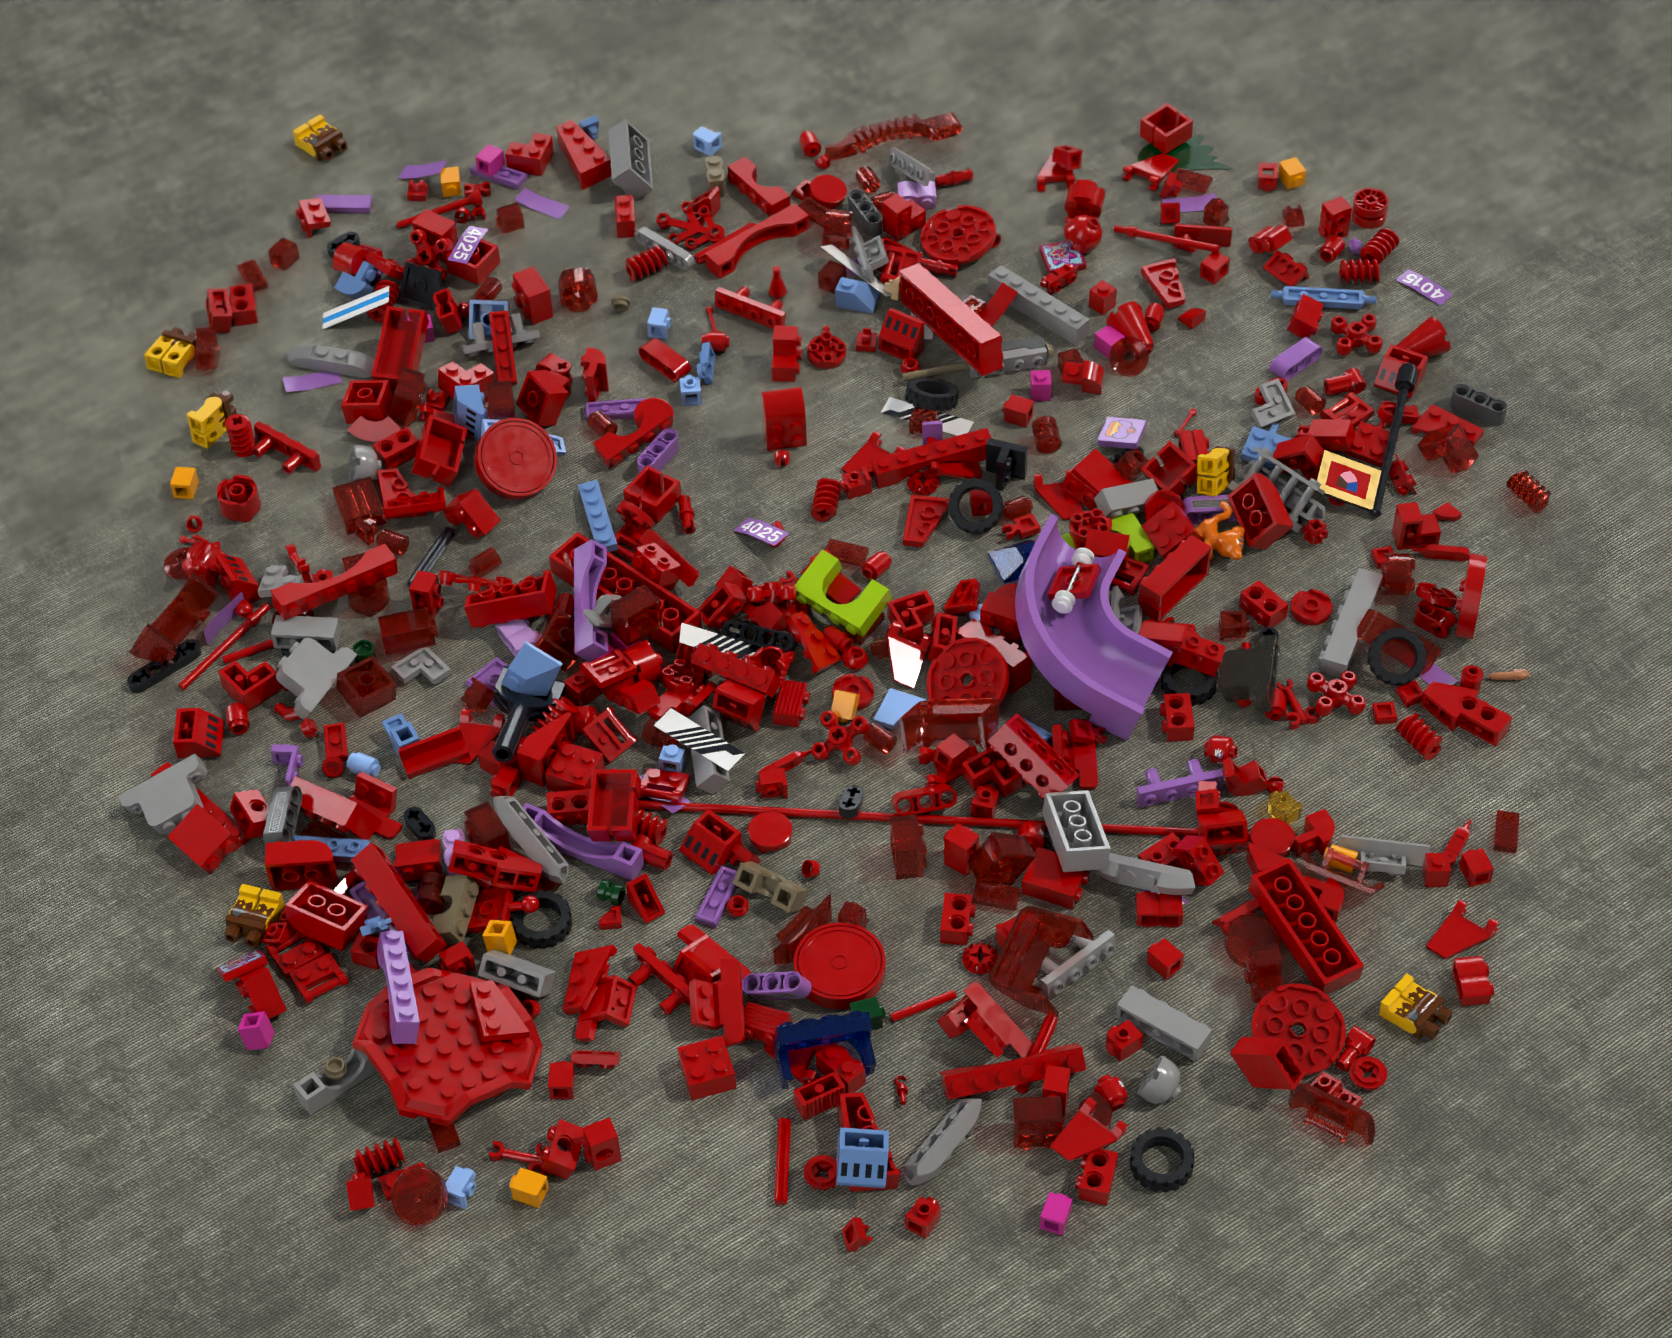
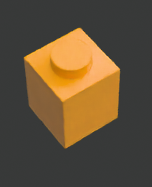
(1291, 173)
(450, 181)
(184, 482)
(845, 705)
(500, 936)
(529, 1187)

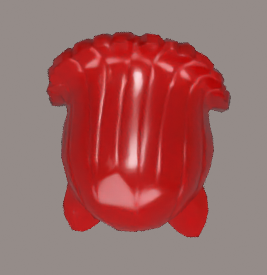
(202, 560)
(773, 658)

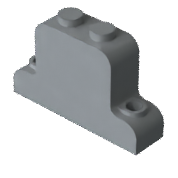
(311, 672)
(168, 795)

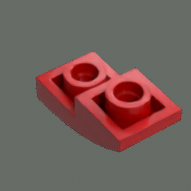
(278, 931)
(1334, 1087)

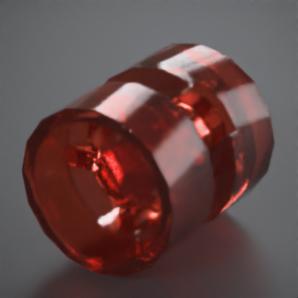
(1046, 434)
(655, 736)
(430, 891)

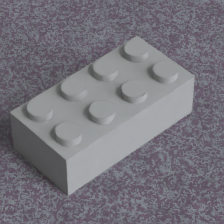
(630, 160)
(1076, 831)

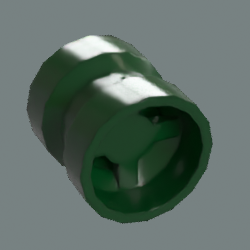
(364, 649)
(612, 892)

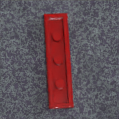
(502, 346)

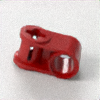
(557, 364)
(1433, 619)

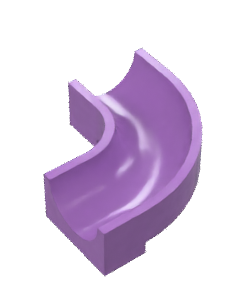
(1087, 650)

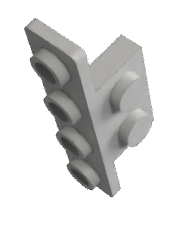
(910, 166)
(870, 254)
(601, 614)
(1129, 616)
(1385, 854)

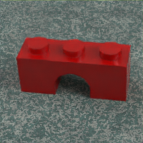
(632, 695)

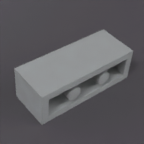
(1125, 498)
(323, 630)
(516, 973)

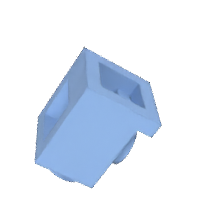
(707, 141)
(658, 323)
(690, 385)
(672, 755)
(460, 1186)

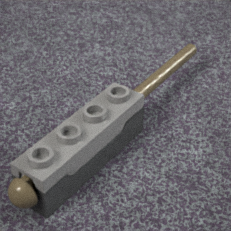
(1017, 354)

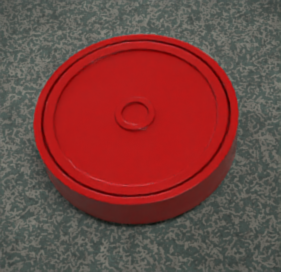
(515, 458)
(1471, 595)
(841, 964)

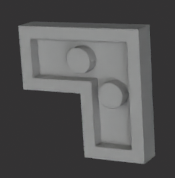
(1277, 406)
(275, 577)
(423, 662)

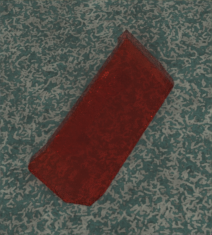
(1376, 623)
(1349, 861)
(799, 927)
(1333, 1109)

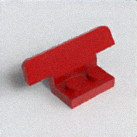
(687, 572)
(682, 702)
(1078, 755)
(379, 800)
(701, 956)
(611, 1002)
(720, 1003)
(993, 1025)

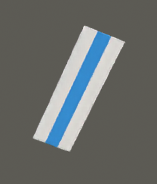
(355, 307)

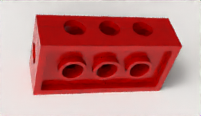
(1036, 753)

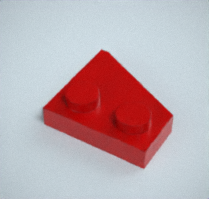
(963, 598)

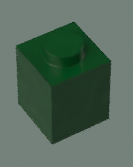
(875, 1011)

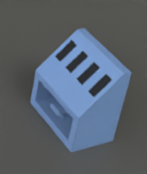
(469, 409)
(862, 1157)

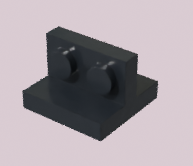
(420, 284)
(1006, 461)

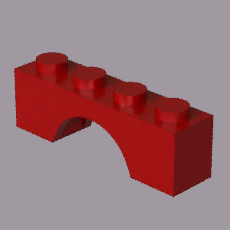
(744, 177)
(614, 448)
(768, 615)

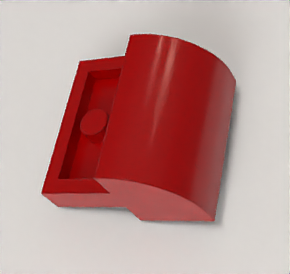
(350, 257)
(594, 373)

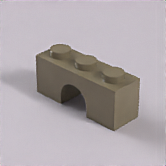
(761, 880)
(461, 894)

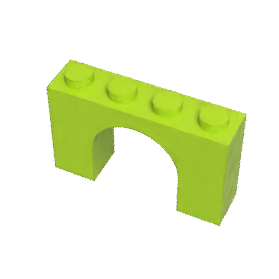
(1141, 546)
(855, 616)

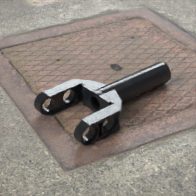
(520, 710)

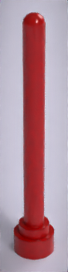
(474, 198)

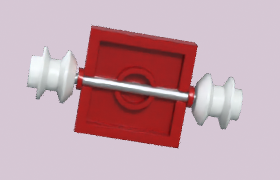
(1074, 581)

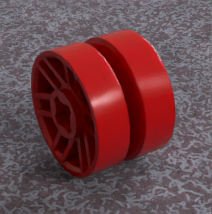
(1369, 208)

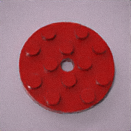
(969, 220)
(966, 658)
(1312, 1010)

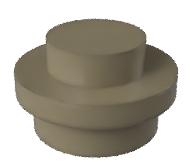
(620, 303)
(335, 1068)

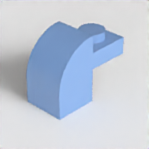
(360, 284)
(399, 732)

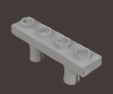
(482, 343)
(1070, 971)

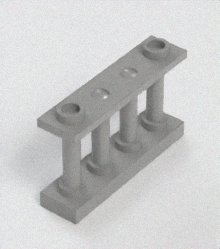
(1312, 484)

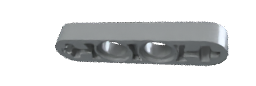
(673, 252)

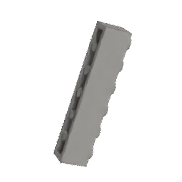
(1041, 306)
(1344, 640)

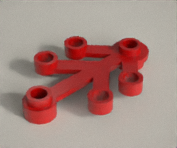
(692, 228)
(474, 582)

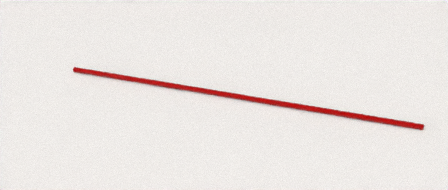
(925, 819)

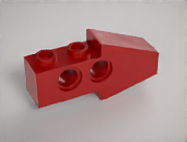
(1186, 647)
(1462, 708)
(498, 866)

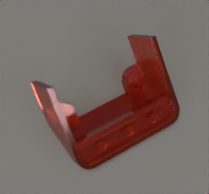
(175, 622)
(941, 718)
(1025, 950)

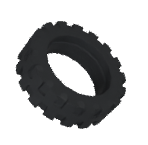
(932, 394)
(963, 488)
(1397, 679)
(1197, 695)
(548, 937)
(1167, 1138)

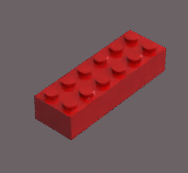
(1305, 927)

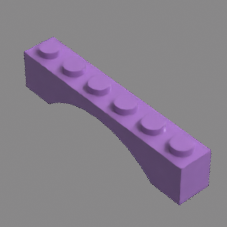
(589, 565)
(616, 857)
(402, 1002)

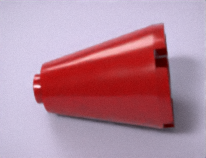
(1131, 323)
(1427, 339)

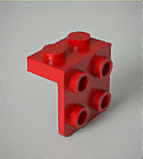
(417, 858)

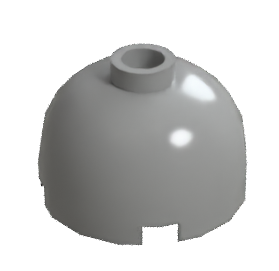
(363, 463)
(1161, 1082)

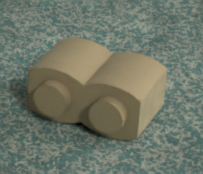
(715, 174)

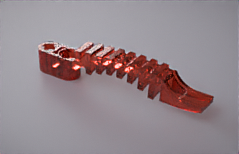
(934, 128)

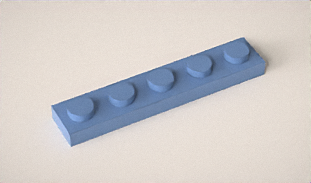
(597, 515)

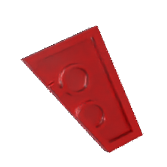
(394, 486)
(421, 503)
(815, 644)
(584, 975)

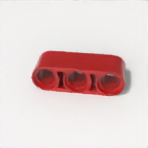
(664, 359)
(914, 795)

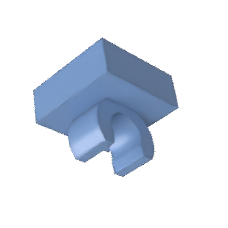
(590, 126)

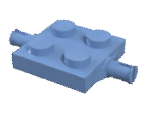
(1259, 438)

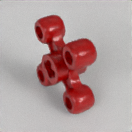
(428, 254)
(1356, 334)
(772, 591)
(1335, 693)
(840, 738)

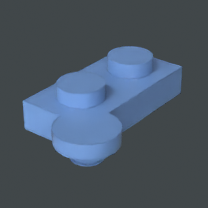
(707, 363)
(375, 924)

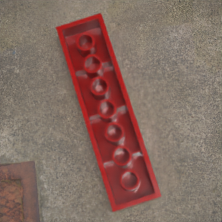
(951, 319)
(620, 580)

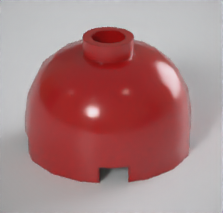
(1083, 232)

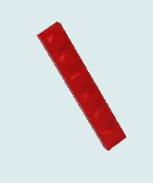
(215, 812)

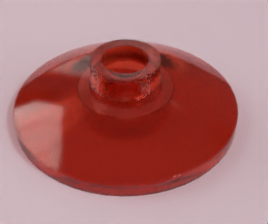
(1139, 356)
(174, 562)

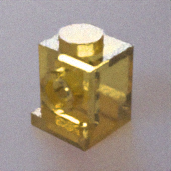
(1284, 807)

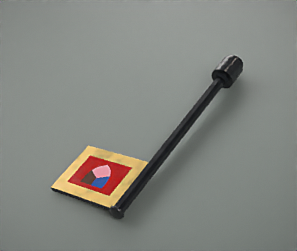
(1360, 483)

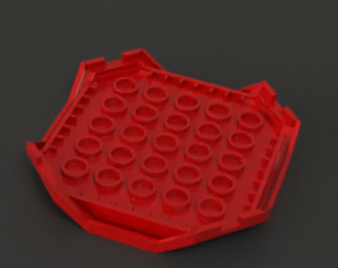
(450, 1061)

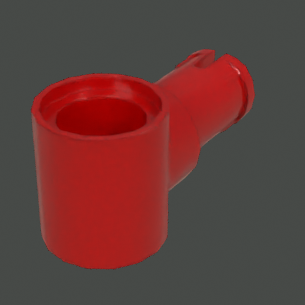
(1357, 1043)

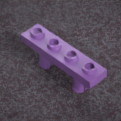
(1177, 788)

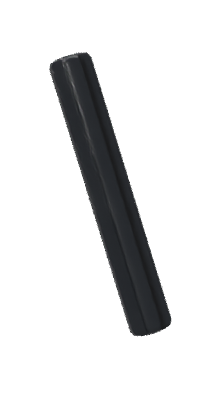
(434, 552)

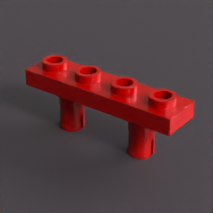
(750, 309)
(297, 452)
(662, 970)

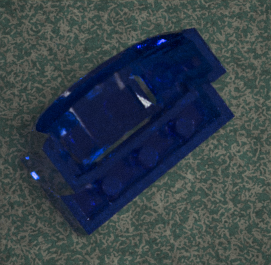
(830, 1029)

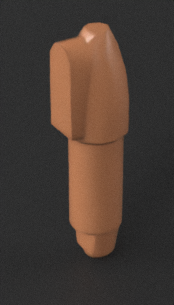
(1516, 674)

